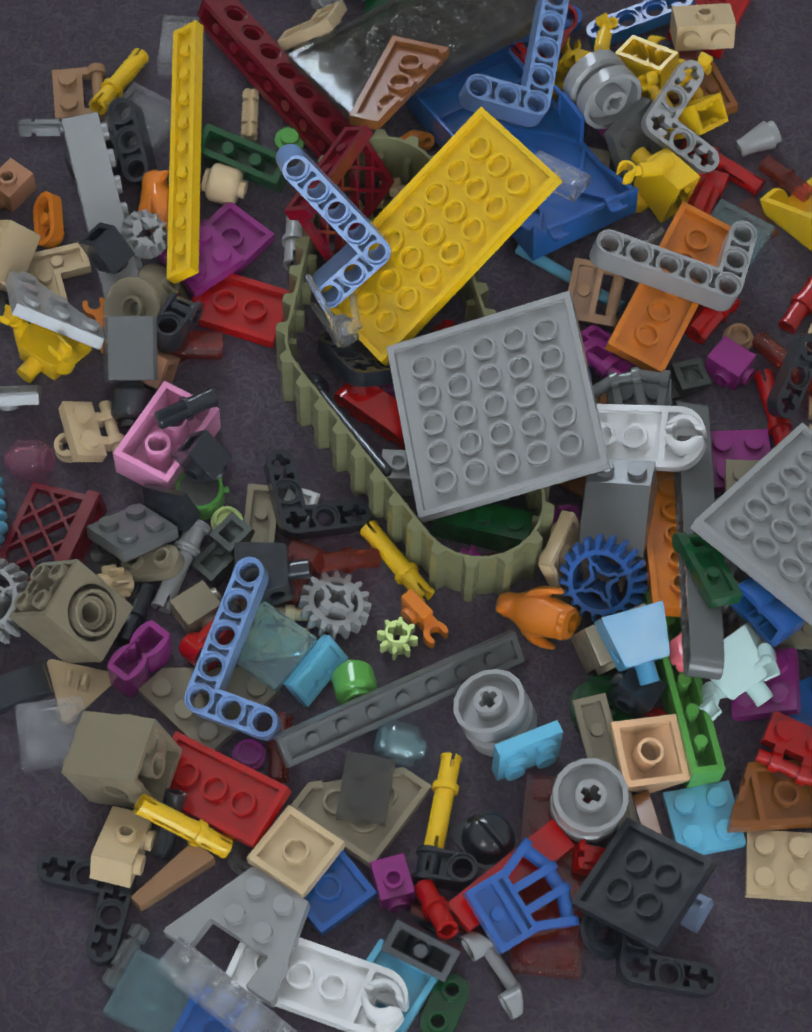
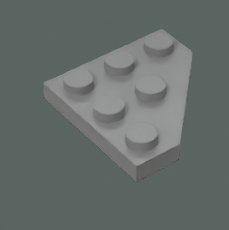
(43, 307)

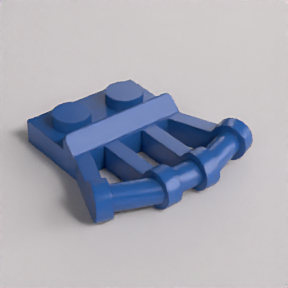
(502, 909)

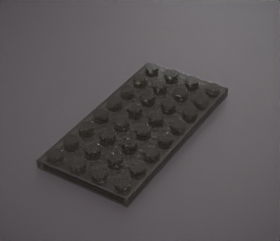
(470, 28)

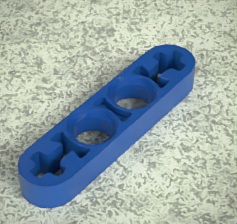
(642, 20)

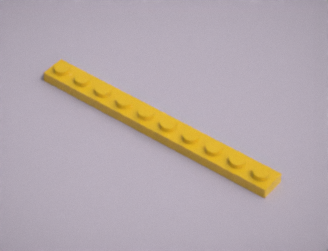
(185, 153)

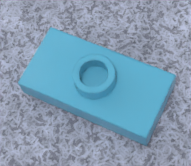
(315, 670)

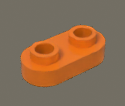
(48, 220)

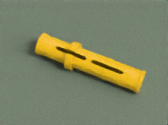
(114, 86)
(405, 572)
(444, 791)
(196, 832)

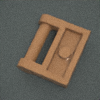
(69, 90)
(586, 288)

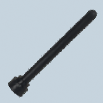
(323, 388)

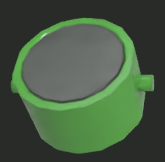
(206, 495)

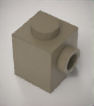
(196, 607)

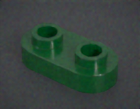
(445, 1006)

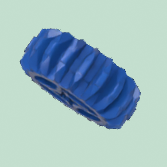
(596, 553)

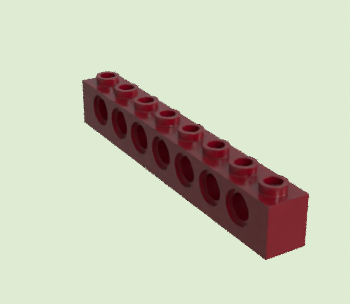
(272, 73)

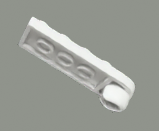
(653, 434)
(332, 987)

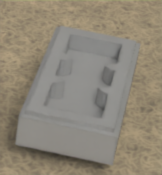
(14, 396)

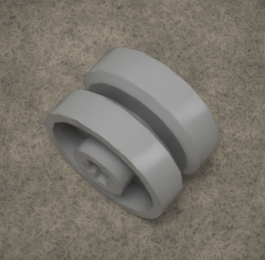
(602, 88)
(493, 709)
(591, 780)

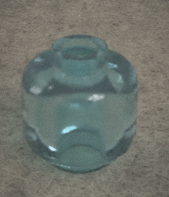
(401, 742)

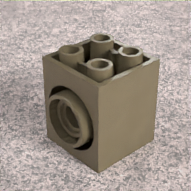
(71, 611)
(120, 758)

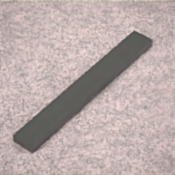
(395, 699)

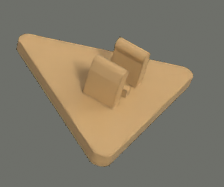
(77, 680)

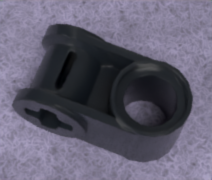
(179, 318)
(442, 867)

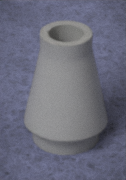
(759, 139)

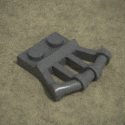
(634, 377)

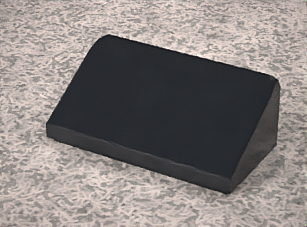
(171, 505)

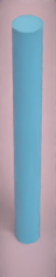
(560, 272)

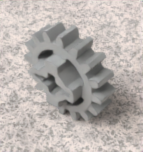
(335, 605)

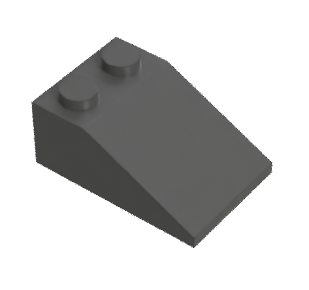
(620, 503)

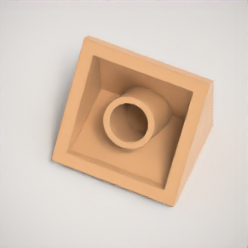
(650, 753)

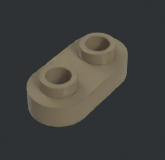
(152, 567)

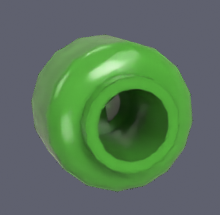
(353, 680)

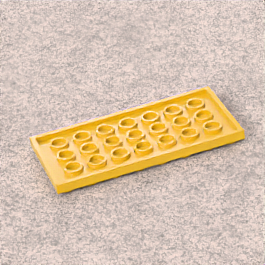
(447, 228)

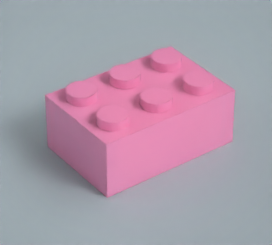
(148, 450)

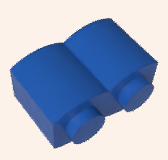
(766, 613)

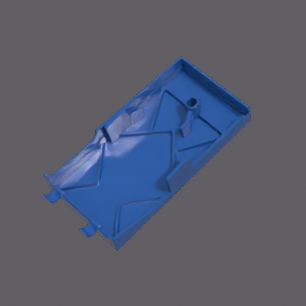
(557, 134)

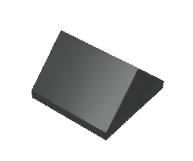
(130, 348)

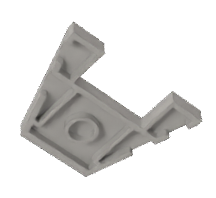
(258, 915)

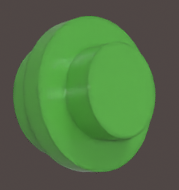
(288, 136)

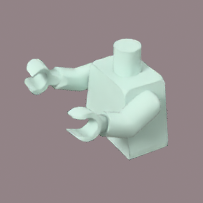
(745, 666)

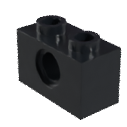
(418, 945)

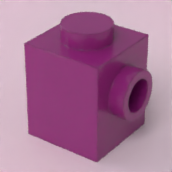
(730, 364)
(392, 882)

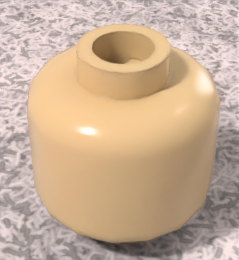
(224, 184)

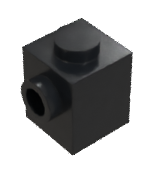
(107, 248)
(202, 457)
(630, 696)

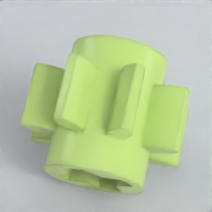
(400, 646)

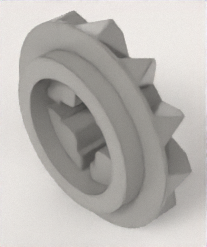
(143, 246)

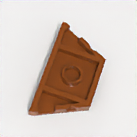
(770, 801)

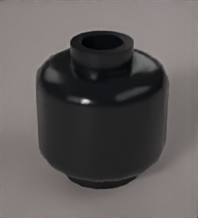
(129, 402)

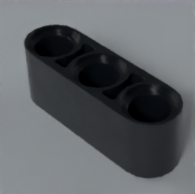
(126, 129)

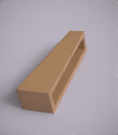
(175, 874)

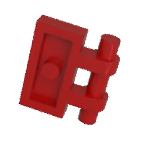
(789, 738)

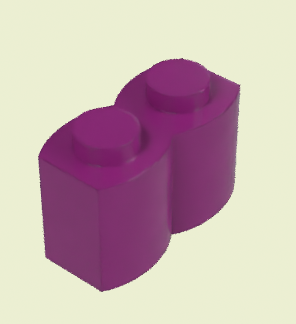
(134, 662)

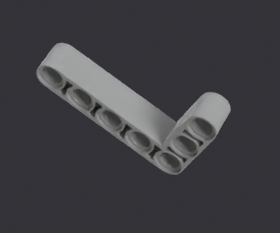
(681, 267)

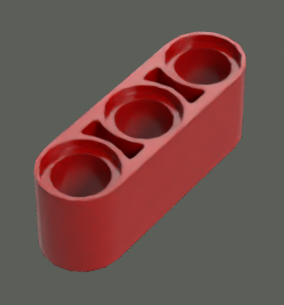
(373, 407)

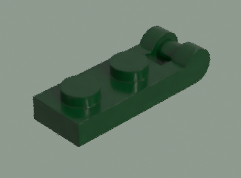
(707, 570)

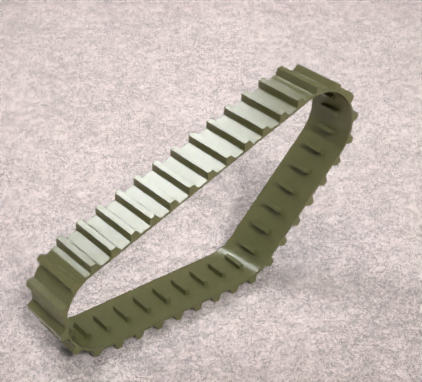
(445, 567)

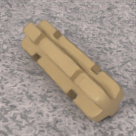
(250, 114)

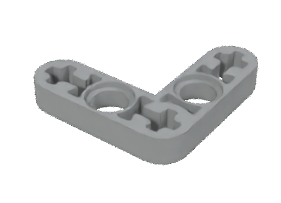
(669, 115)

